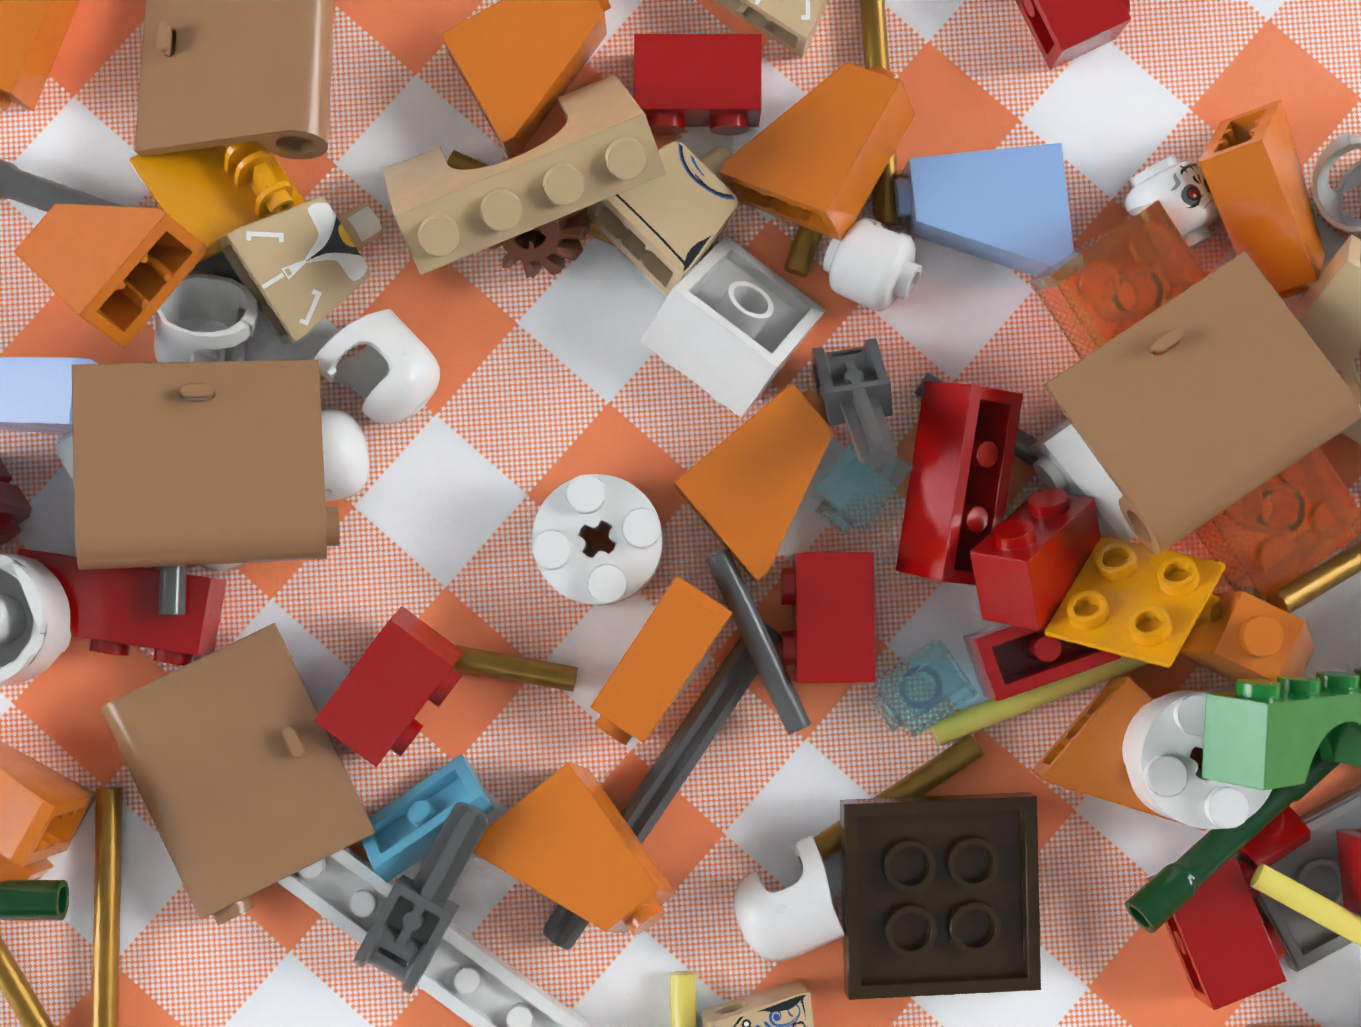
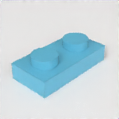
(414, 819)

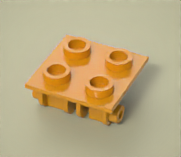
(217, 188)
(1138, 601)

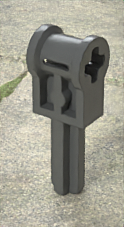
(858, 394)
(419, 909)

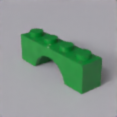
(1271, 729)

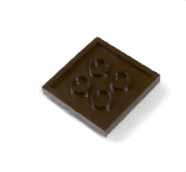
(940, 895)

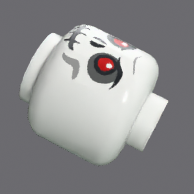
(1181, 193)
(872, 265)

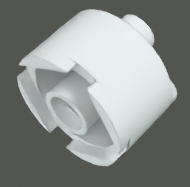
(591, 503)
(31, 619)
(1165, 776)

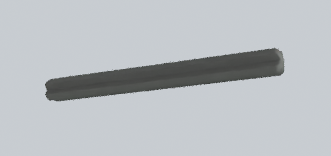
(674, 765)

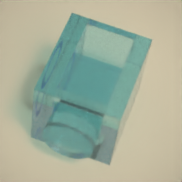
(854, 493)
(921, 689)

